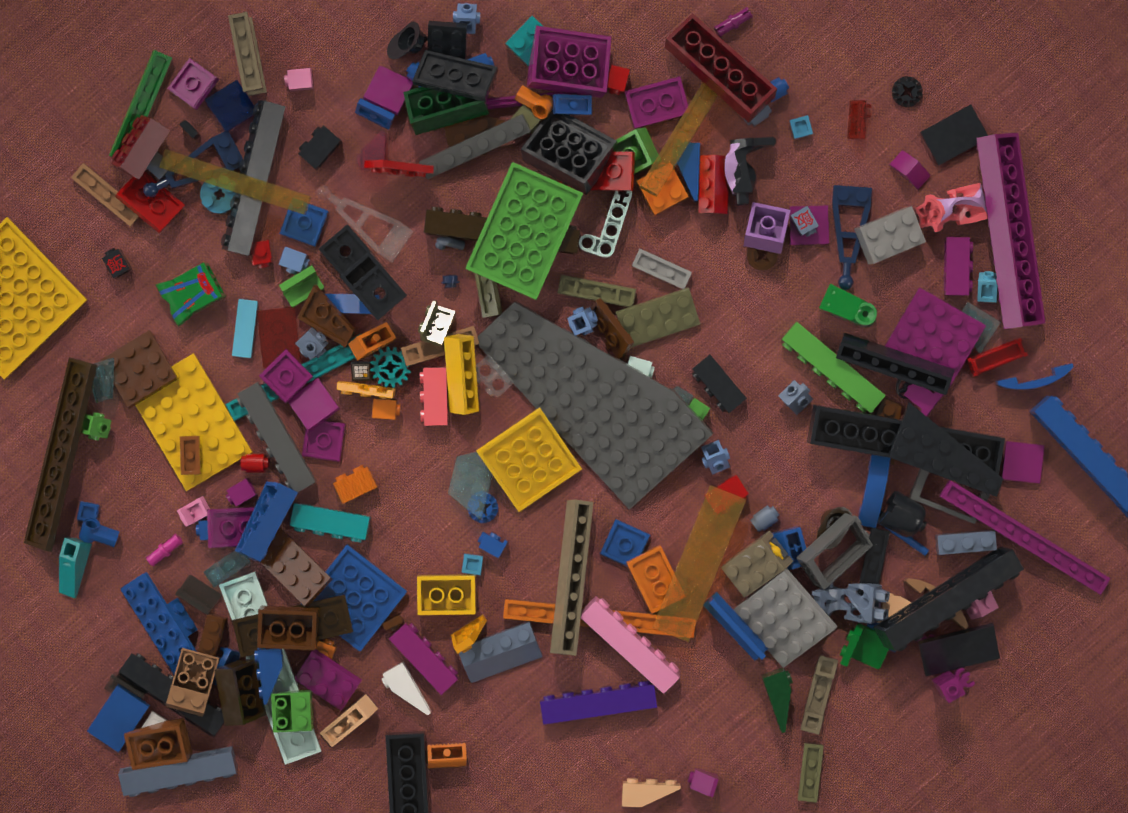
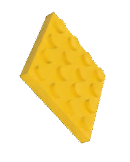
(529, 459)

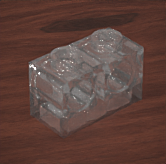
(496, 373)

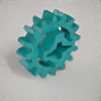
(389, 358)

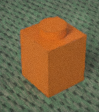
(385, 409)

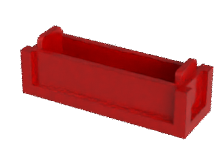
(996, 357)

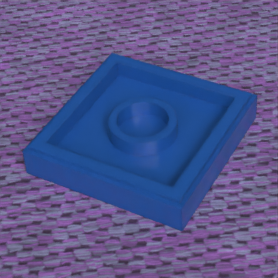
(305, 227)
(624, 542)

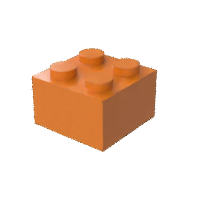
(670, 194)

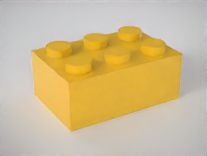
(446, 594)

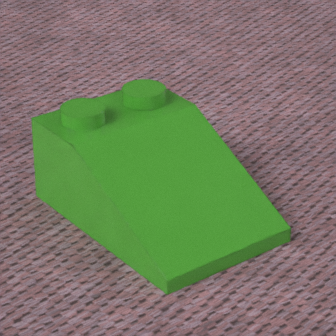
(640, 143)

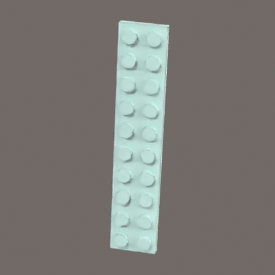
(244, 599)

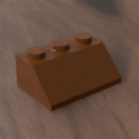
(287, 627)

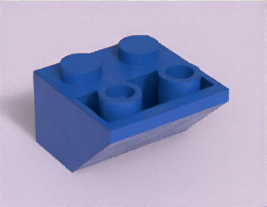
(793, 543)

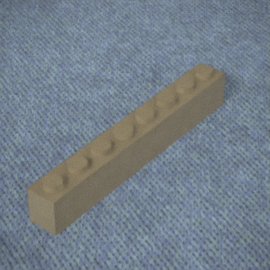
(571, 577)

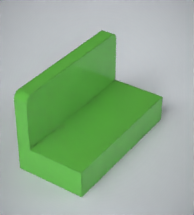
(299, 286)

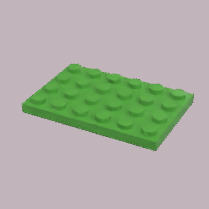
(524, 230)

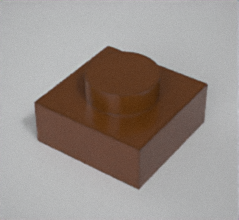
(393, 623)

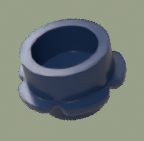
(450, 281)

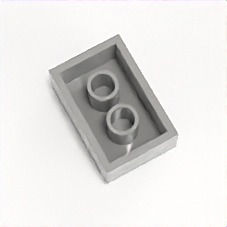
(890, 235)

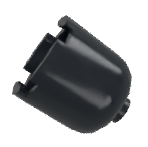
(903, 515)

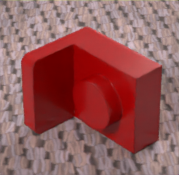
(261, 254)

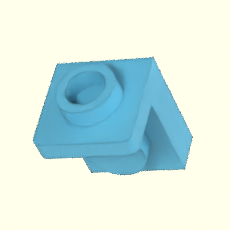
(987, 287)

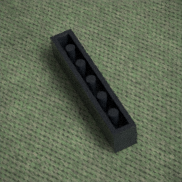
(895, 363)
(158, 686)

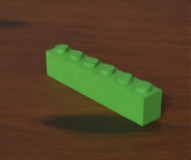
(836, 370)

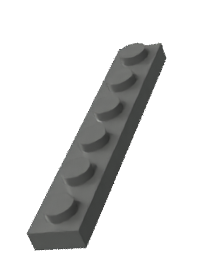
(477, 145)

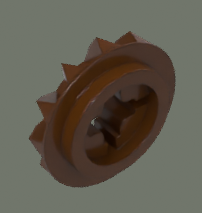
(761, 264)

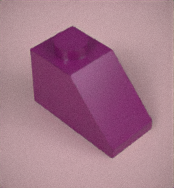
(703, 781)

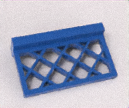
(735, 626)

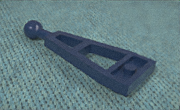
(226, 150)
(849, 197)

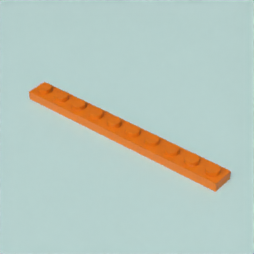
(545, 613)

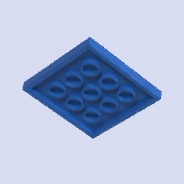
(368, 593)

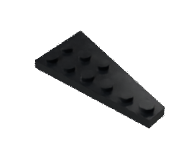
(933, 450)

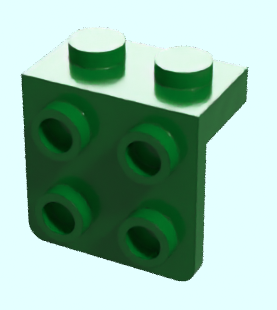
(864, 646)

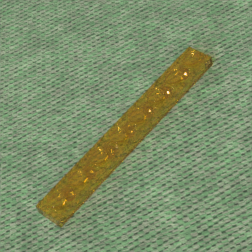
(679, 140)
(235, 182)

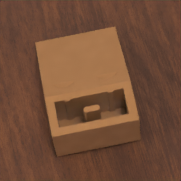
(192, 682)

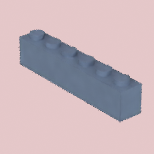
(199, 767)

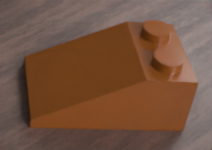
(158, 744)

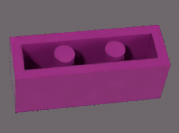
(957, 266)

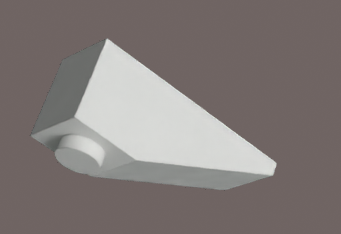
(403, 684)

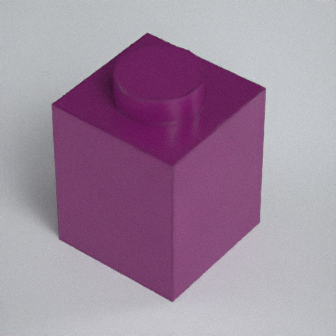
(241, 492)

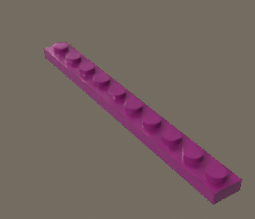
(1024, 537)

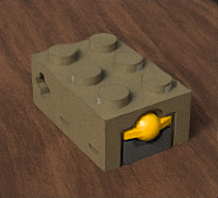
(757, 564)

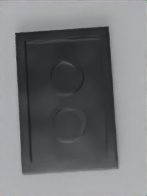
(953, 134)

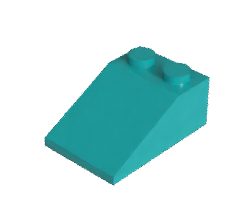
(522, 40)

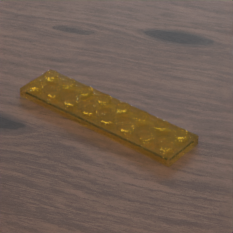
(699, 563)

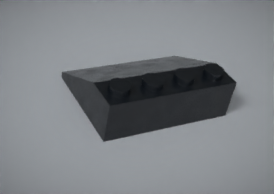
(569, 151)

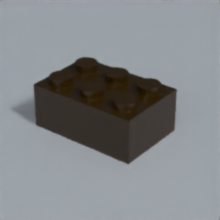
(239, 692)

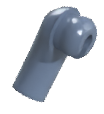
(455, 243)

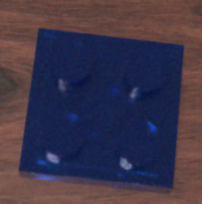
(230, 106)

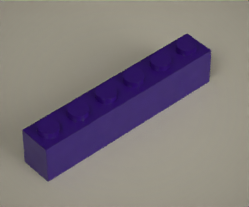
(598, 703)

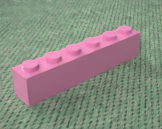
(629, 644)

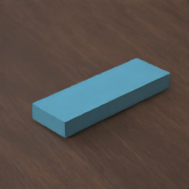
(245, 328)

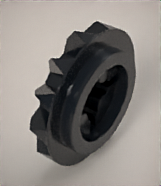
(898, 90)

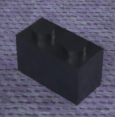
(319, 147)

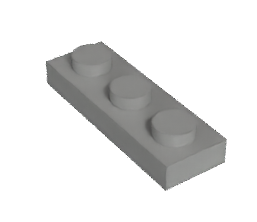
(661, 269)

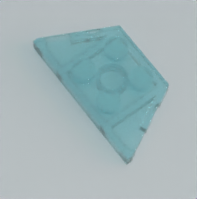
(470, 483)

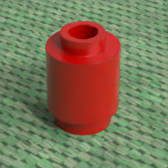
(255, 463)

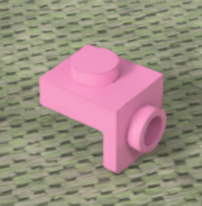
(193, 511)
(982, 607)

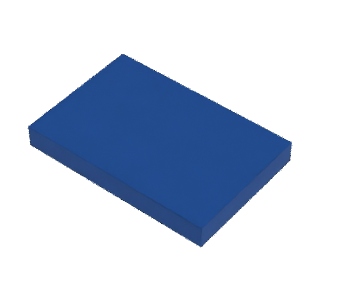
(118, 716)

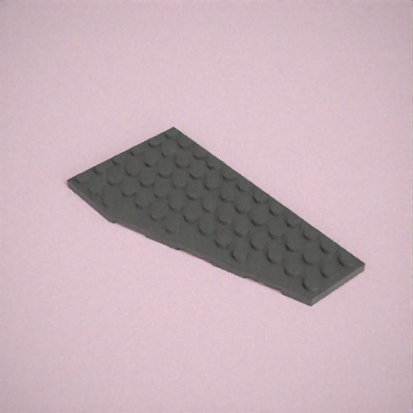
(603, 407)

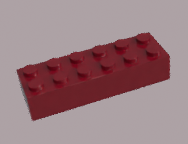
(720, 68)

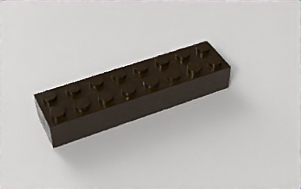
(469, 227)

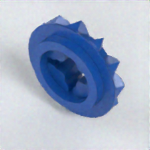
(491, 510)

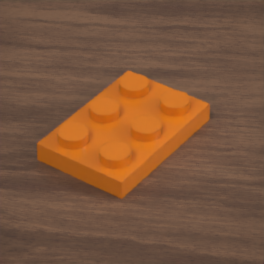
(652, 575)

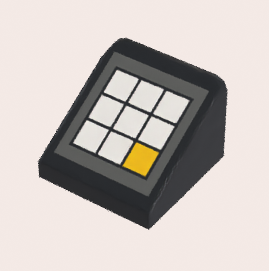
(361, 371)

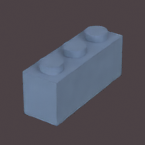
(965, 542)

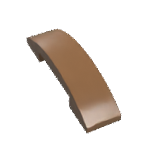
(425, 351)
(919, 586)

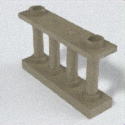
(247, 54)

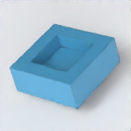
(801, 127)
(472, 564)

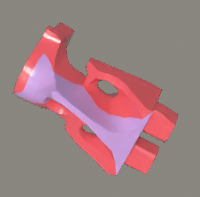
(941, 209)

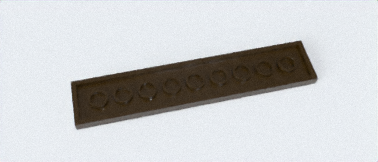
(60, 454)

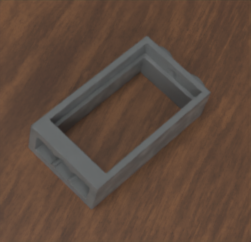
(916, 491)
(844, 561)

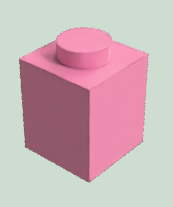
(299, 79)

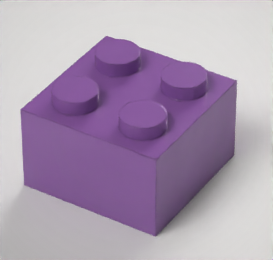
(766, 228)

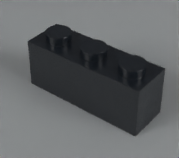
(718, 384)

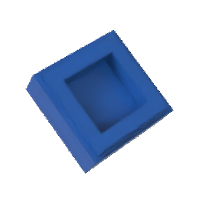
(87, 510)

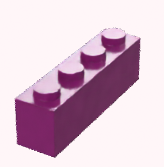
(423, 657)

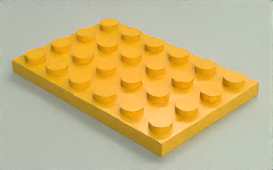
(194, 409)

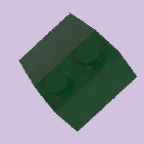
(779, 691)

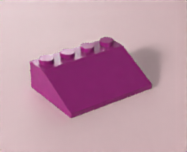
(569, 62)

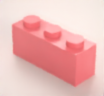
(434, 396)

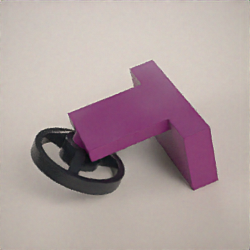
(920, 396)

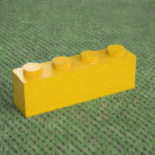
(461, 374)

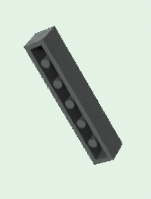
(276, 437)

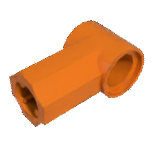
(540, 105)

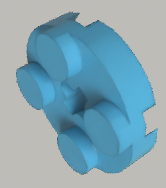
(210, 201)

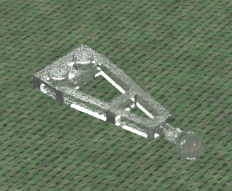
(394, 240)

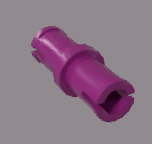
(733, 22)

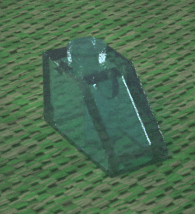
(226, 568)

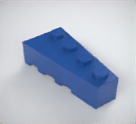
(265, 520)

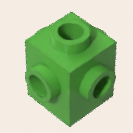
(96, 426)

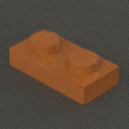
(190, 455)

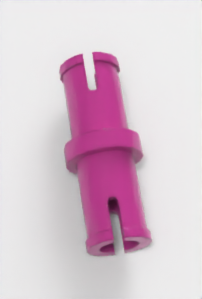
(164, 550)

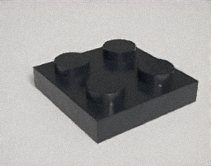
(447, 38)

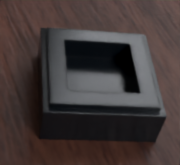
(189, 129)

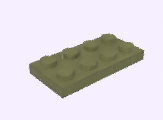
(659, 317)

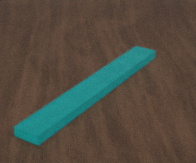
(317, 367)

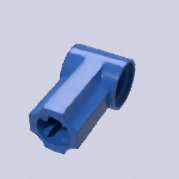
(93, 531)

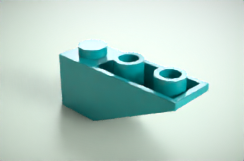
(72, 565)

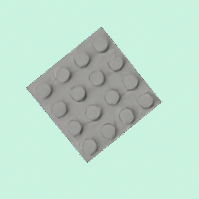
(785, 617)

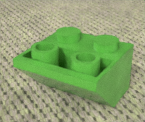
(292, 711)

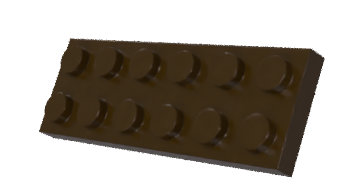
(332, 621)

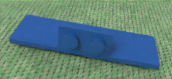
(165, 623)

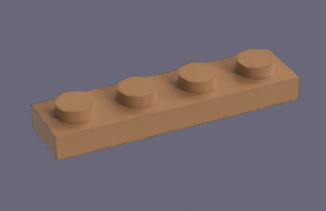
(104, 193)

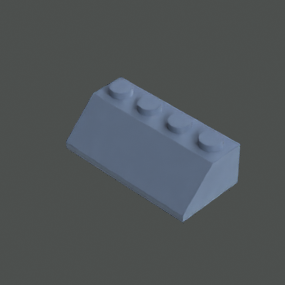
(501, 652)

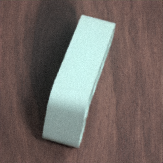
(610, 221)

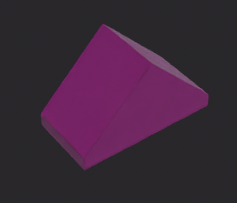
(910, 169)

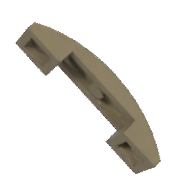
(818, 694)

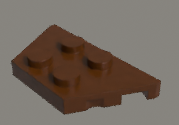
(464, 130)

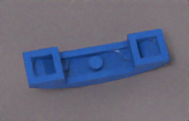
(1058, 372)
(874, 490)

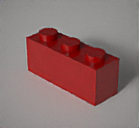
(713, 185)

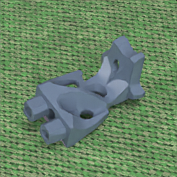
(867, 604)

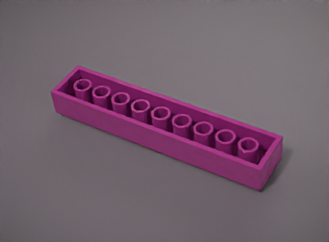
(1010, 230)

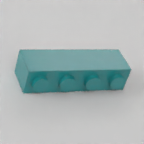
(330, 521)

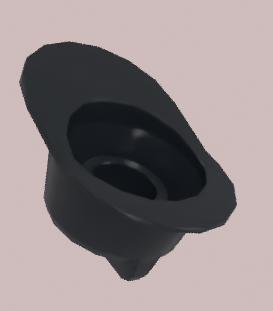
(408, 40)

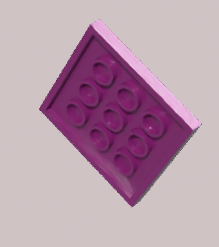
(936, 331)

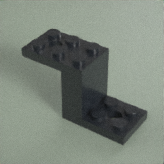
(362, 272)

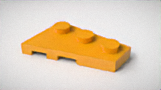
(366, 390)
(467, 635)

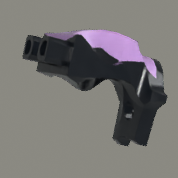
(738, 171)

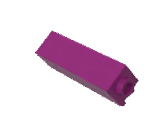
(951, 685)

